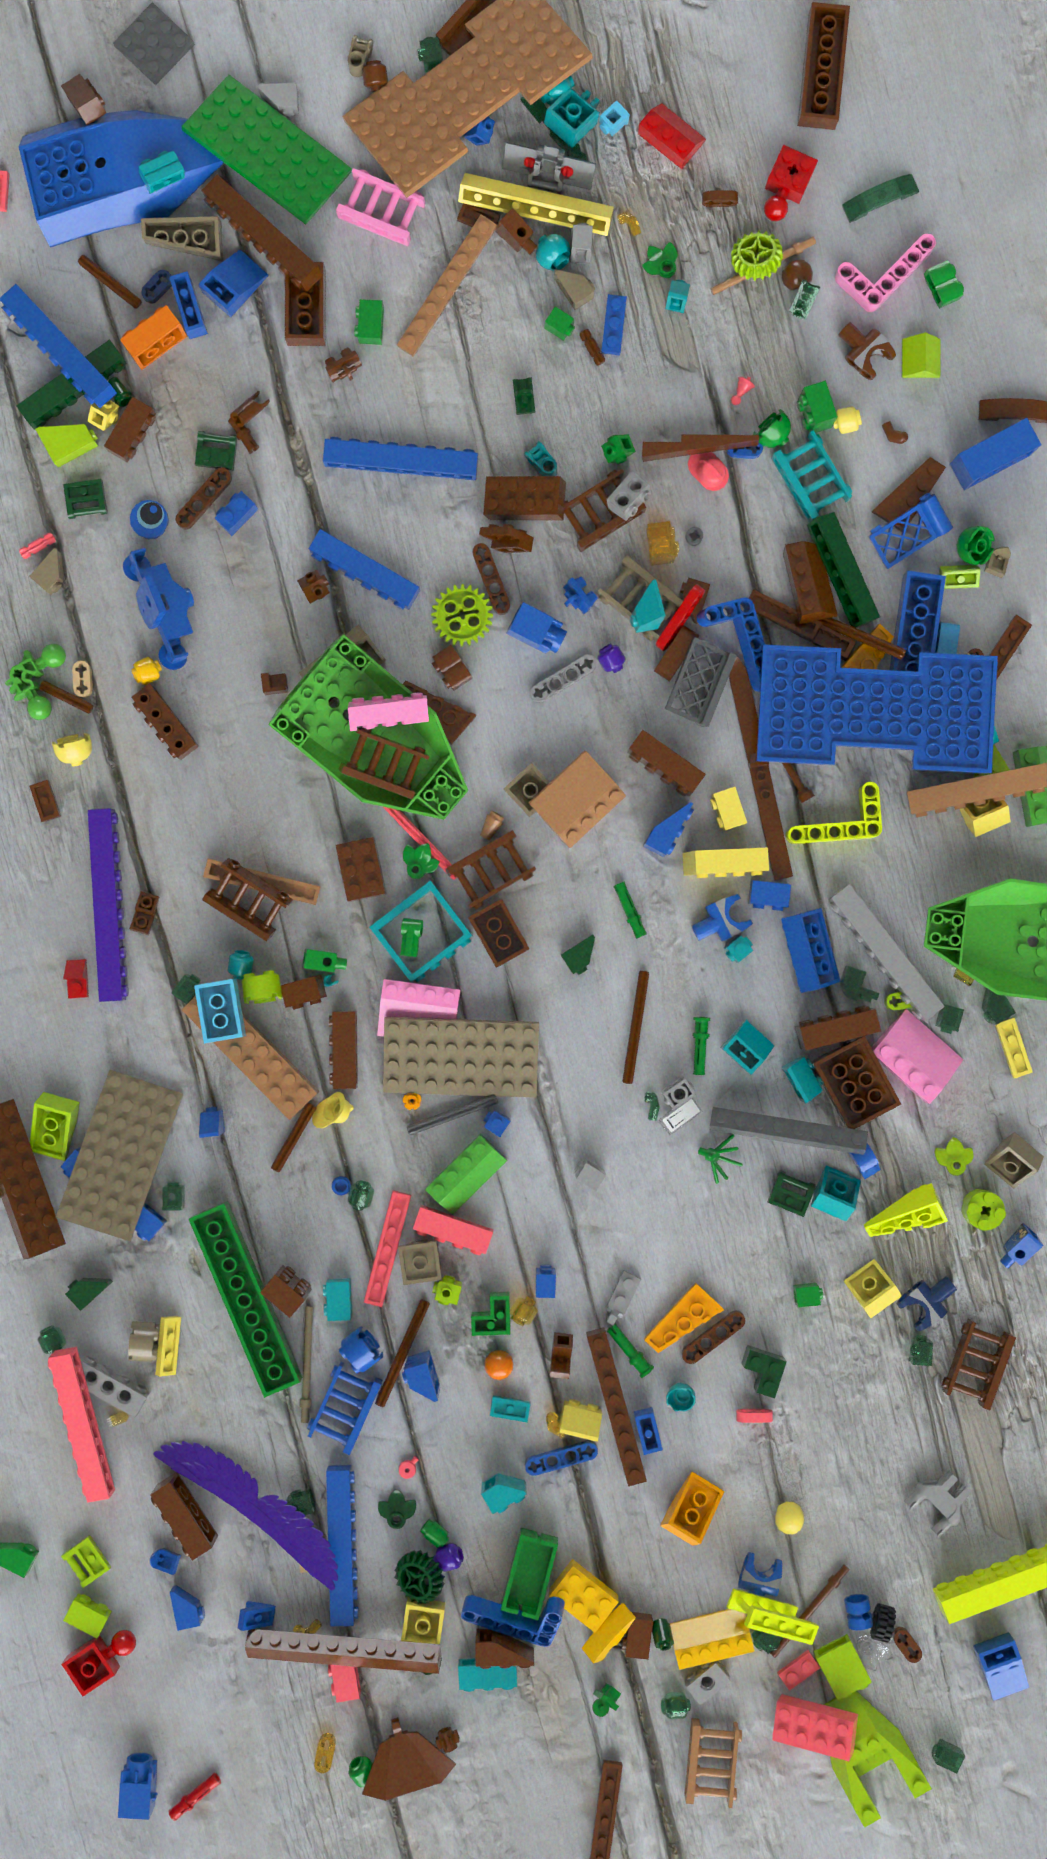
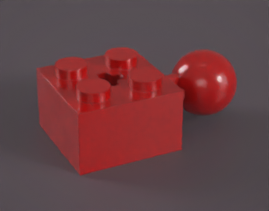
(786, 185)
(101, 1658)

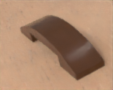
(1013, 409)

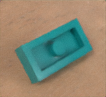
(510, 1408)

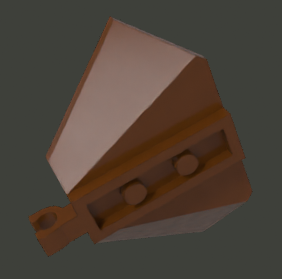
(405, 1765)

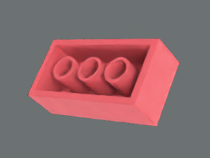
(815, 1727)

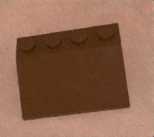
(856, 1083)

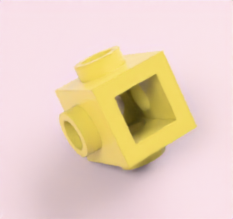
(104, 416)

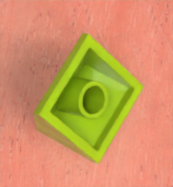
(921, 356)

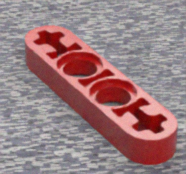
(680, 617)

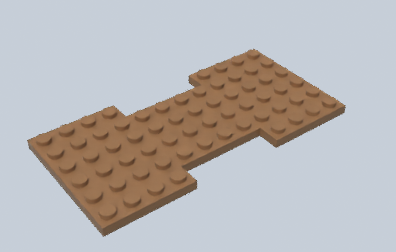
(419, 125)

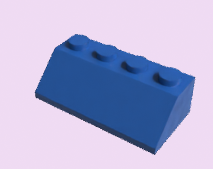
(810, 950)

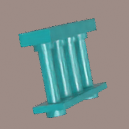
(792, 477)

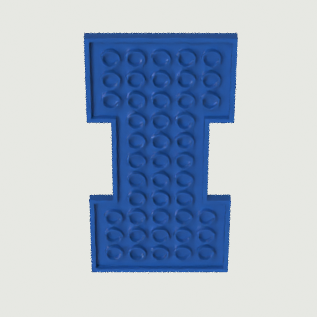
(937, 712)

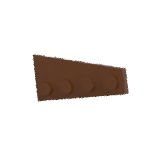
(909, 492)
(452, 717)

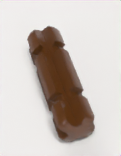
(592, 347)

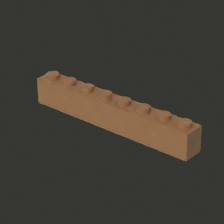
(978, 790)

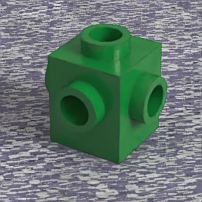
(618, 448)

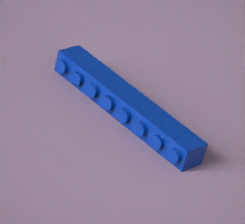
(56, 344)
(400, 459)
(341, 1537)

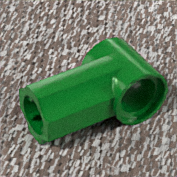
(411, 931)

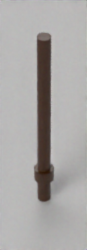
(833, 1582)

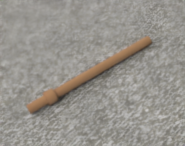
(795, 249)

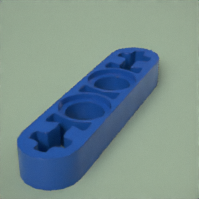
(560, 1455)

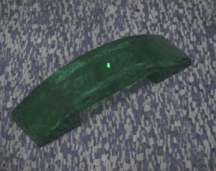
(880, 195)

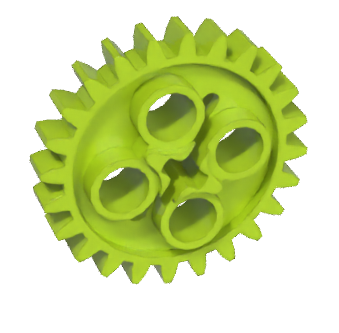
(457, 598)

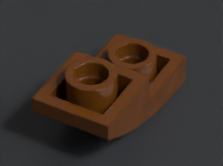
(144, 913)

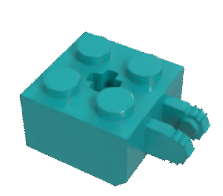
(572, 119)

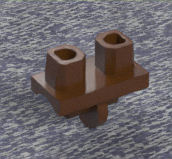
(344, 366)

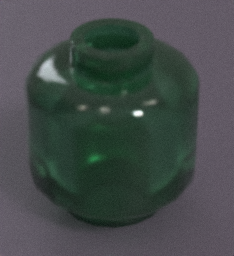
(360, 1195)
(51, 1339)
(675, 1705)

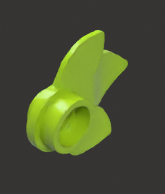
(954, 1154)

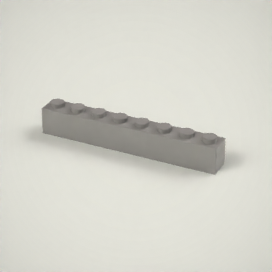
(886, 953)

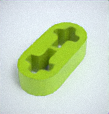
(898, 1006)

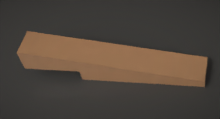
(295, 889)

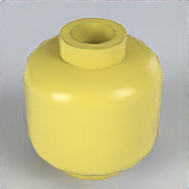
(848, 420)

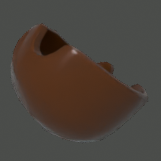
(795, 273)

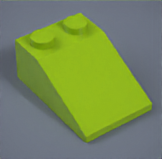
(53, 1125)

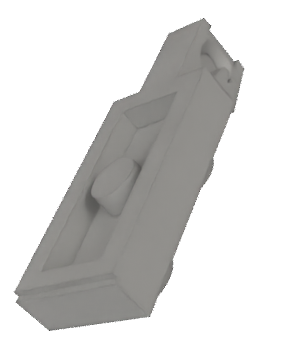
(622, 1296)

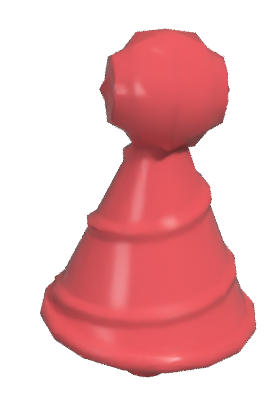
(744, 386)

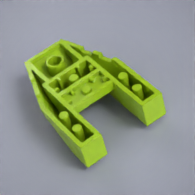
(875, 1744)

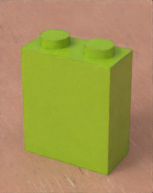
(842, 1667)

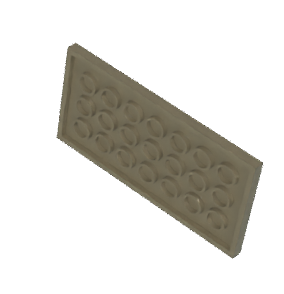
(460, 1057)
(119, 1155)

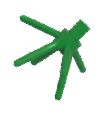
(713, 1156)

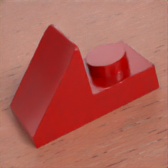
(76, 978)

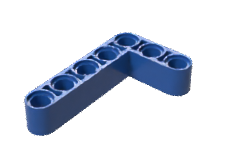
(744, 635)
(490, 1616)

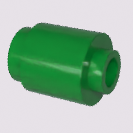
(434, 1533)

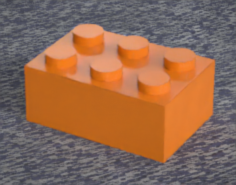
(153, 337)

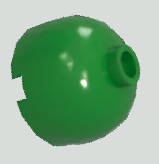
(774, 430)
(975, 545)

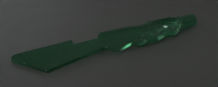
(538, 111)

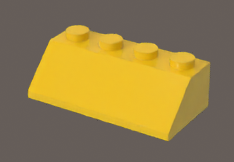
(710, 1638)

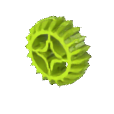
(767, 260)

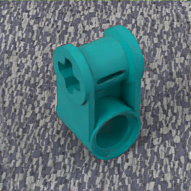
(539, 458)

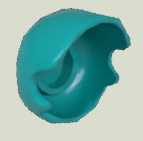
(681, 1397)

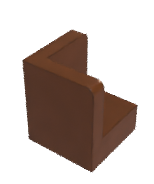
(274, 683)

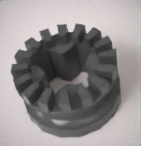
(698, 540)

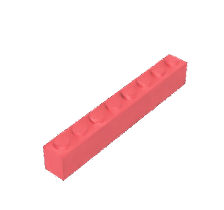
(81, 1424)

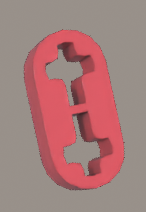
(754, 1415)

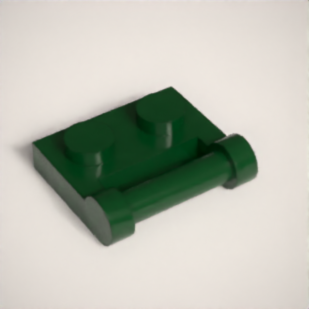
(215, 457)
(85, 492)
(788, 1199)

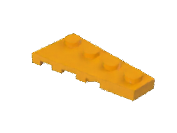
(687, 1314)

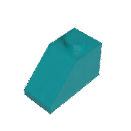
(677, 296)

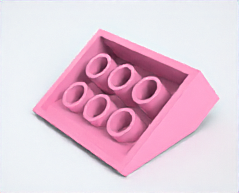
(416, 1001)
(916, 1056)

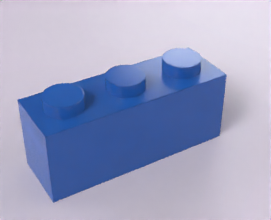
(188, 305)

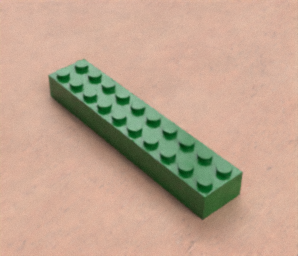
(247, 1307)

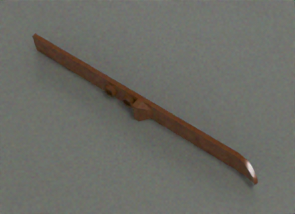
(759, 773)

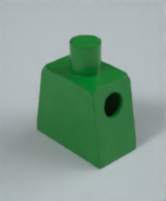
(314, 960)

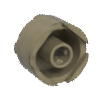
(142, 1341)

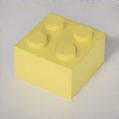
(423, 1622)

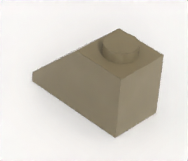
(575, 288)
(49, 572)

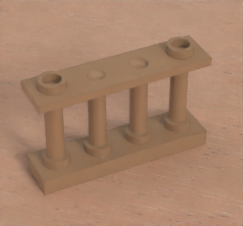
(696, 1751)

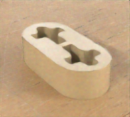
(87, 679)

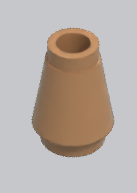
(491, 825)

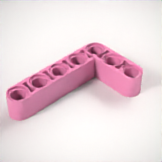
(890, 278)

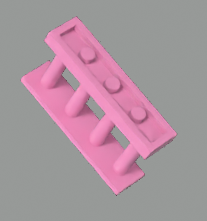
(367, 221)

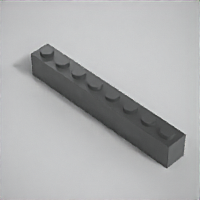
(788, 1130)

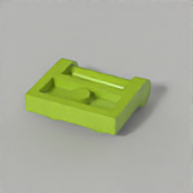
(90, 1557)

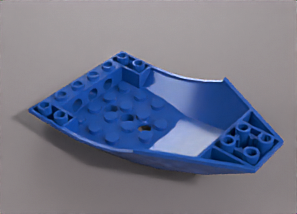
(111, 194)

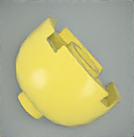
(73, 749)

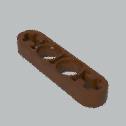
(206, 500)
(490, 579)
(711, 1334)

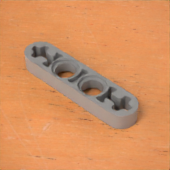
(564, 680)

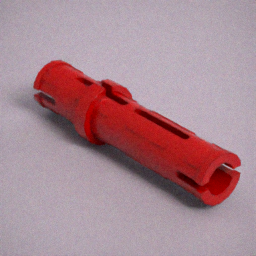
(188, 1801)

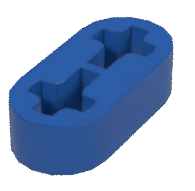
(745, 453)

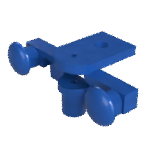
(161, 605)

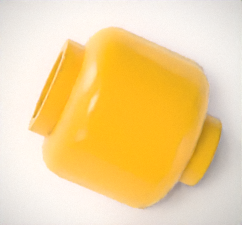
(146, 670)

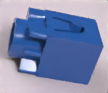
(537, 629)
(138, 1787)

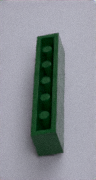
(60, 392)
(843, 570)

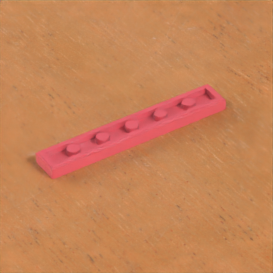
(387, 1248)

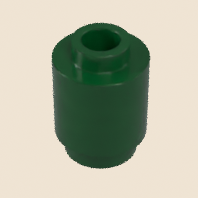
(662, 1634)

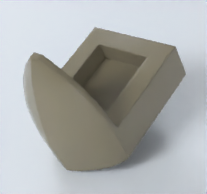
(998, 562)

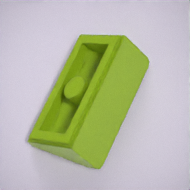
(961, 576)

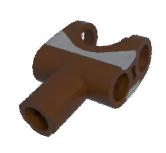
(864, 347)

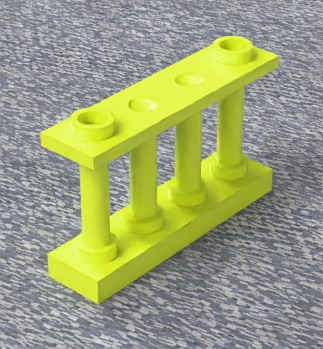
(772, 1616)

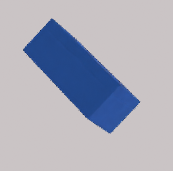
(995, 454)

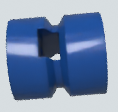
(858, 1609)

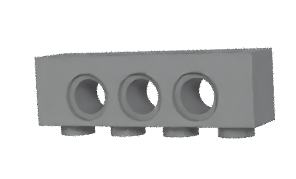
(121, 1382)

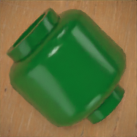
(359, 1770)

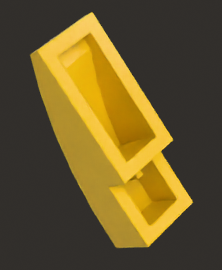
(608, 1633)

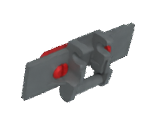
(550, 160)

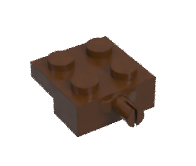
(507, 539)

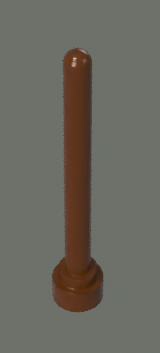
(804, 793)

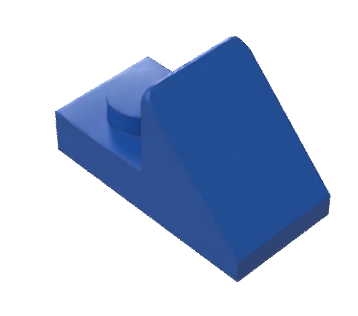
(256, 1616)

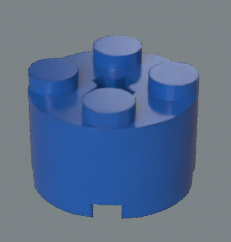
(360, 1350)

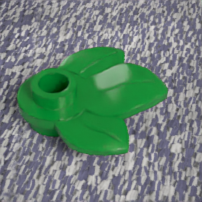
(659, 259)
(421, 858)

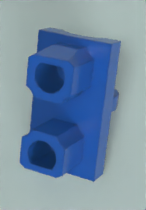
(577, 596)

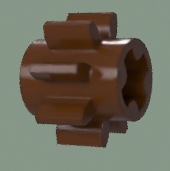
(447, 1739)

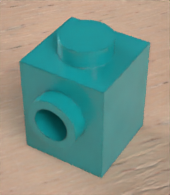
(738, 949)

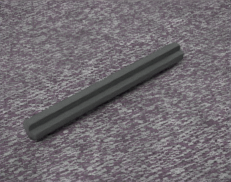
(452, 1114)

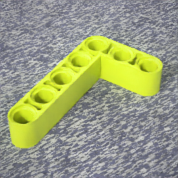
(842, 827)

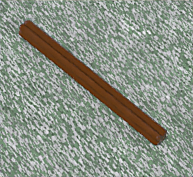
(635, 1029)
(402, 1353)

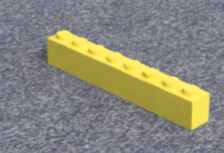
(534, 203)

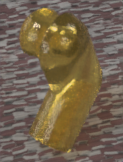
(553, 1424)

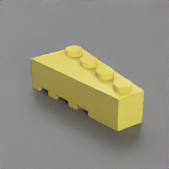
(725, 861)

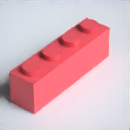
(453, 1229)

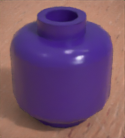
(611, 658)
(449, 1557)

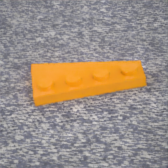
(866, 656)

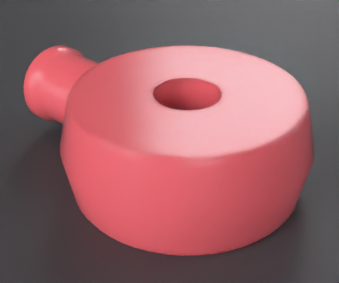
(410, 1465)

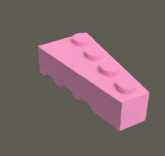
(387, 711)

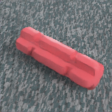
(37, 545)

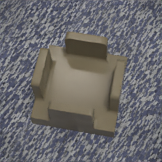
(420, 1262)

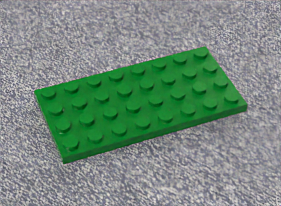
(266, 149)

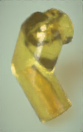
(631, 220)
(311, 1629)

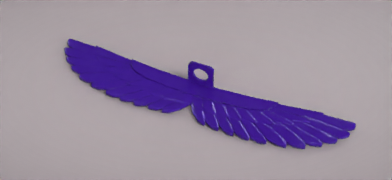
(269, 1513)

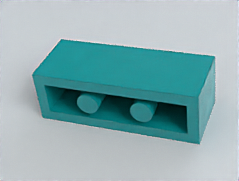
(487, 1679)

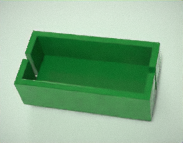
(529, 1573)

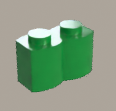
(944, 284)

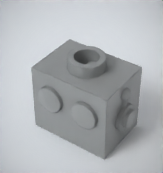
(686, 1093)

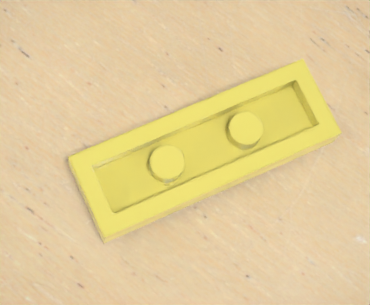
(1013, 1048)
(168, 1346)

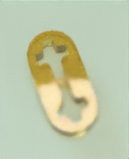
(328, 1753)

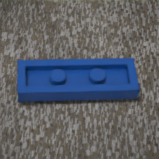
(614, 324)

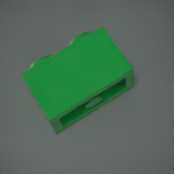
(370, 322)

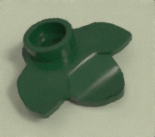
(397, 1507)

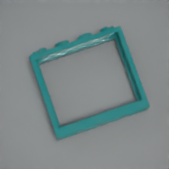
(403, 906)

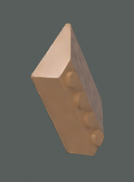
(577, 799)

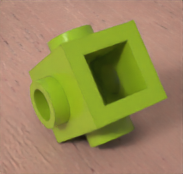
(453, 1290)

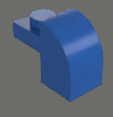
(867, 1163)

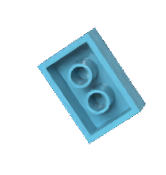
(220, 1010)

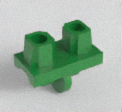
(607, 1698)

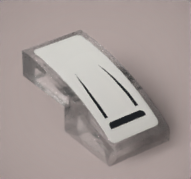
(680, 1116)

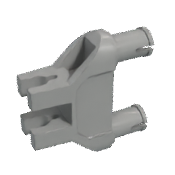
(945, 1502)

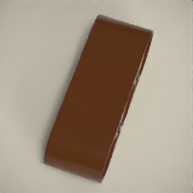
(675, 654)

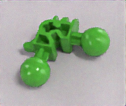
(38, 706)

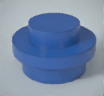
(341, 1185)

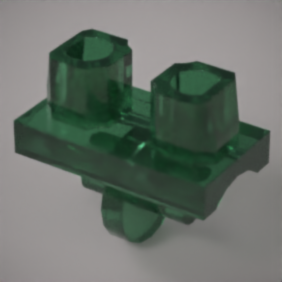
(804, 299)

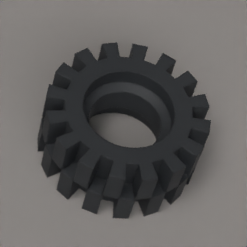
(883, 1623)

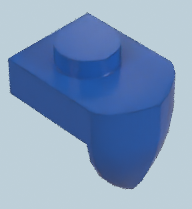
(165, 1561)

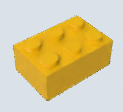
(584, 1595)

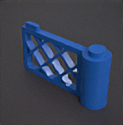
(930, 514)

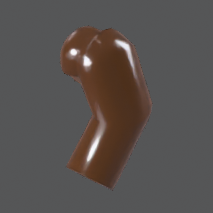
(893, 435)

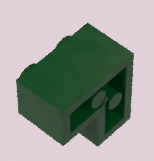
(769, 1369)

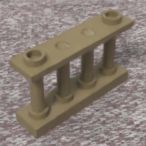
(644, 579)

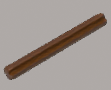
(864, 637)

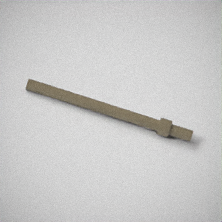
(305, 1401)

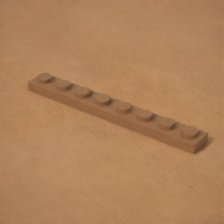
(447, 285)

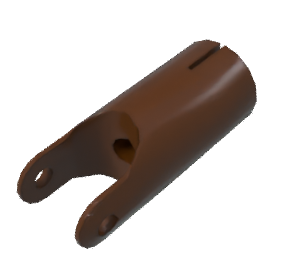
(247, 410)

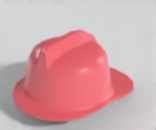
(708, 470)

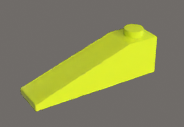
(914, 1209)

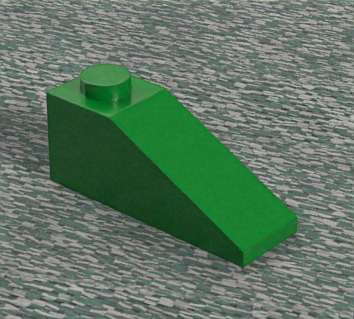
(17, 1557)

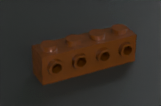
(164, 720)

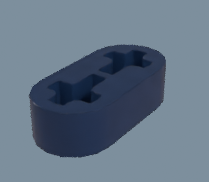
(155, 283)

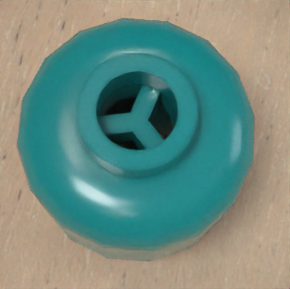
(240, 963)

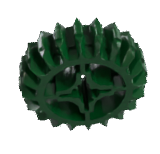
(419, 1577)

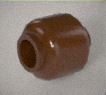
(374, 75)

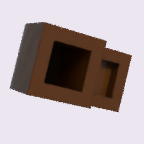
(561, 1355)

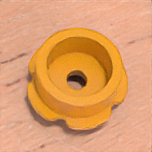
(412, 1105)

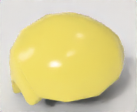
(789, 1518)

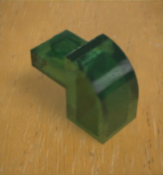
(852, 983)

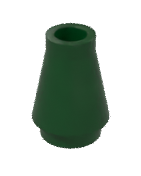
(123, 395)

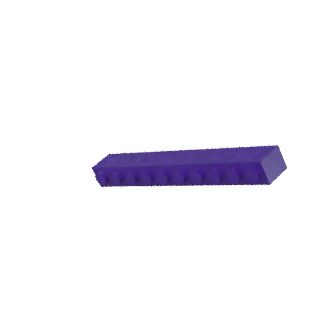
(106, 905)

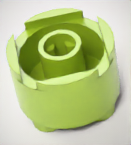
(261, 987)
(993, 1213)

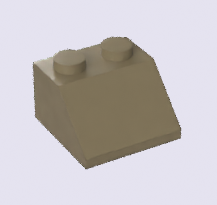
(1014, 1160)

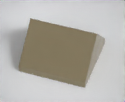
(526, 787)

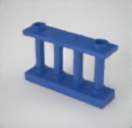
(363, 1405)

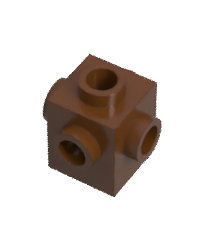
(314, 586)

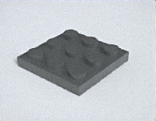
(153, 43)

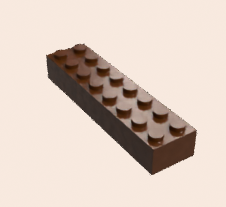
(24, 1189)

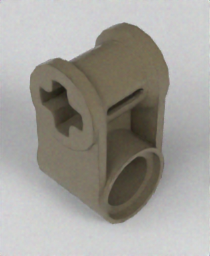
(359, 53)

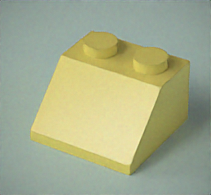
(985, 816)
(872, 1288)
(580, 1420)

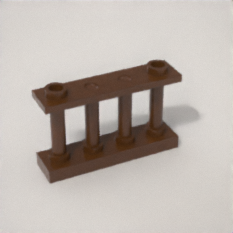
(601, 529)
(369, 775)
(474, 861)
(232, 908)
(993, 1377)

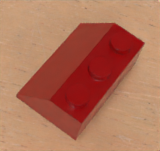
(670, 135)

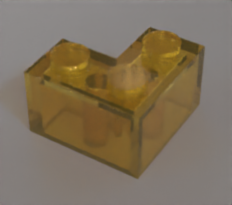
(662, 543)

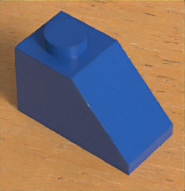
(211, 1122)
(186, 1609)

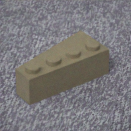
(185, 234)

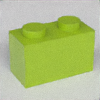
(87, 1615)

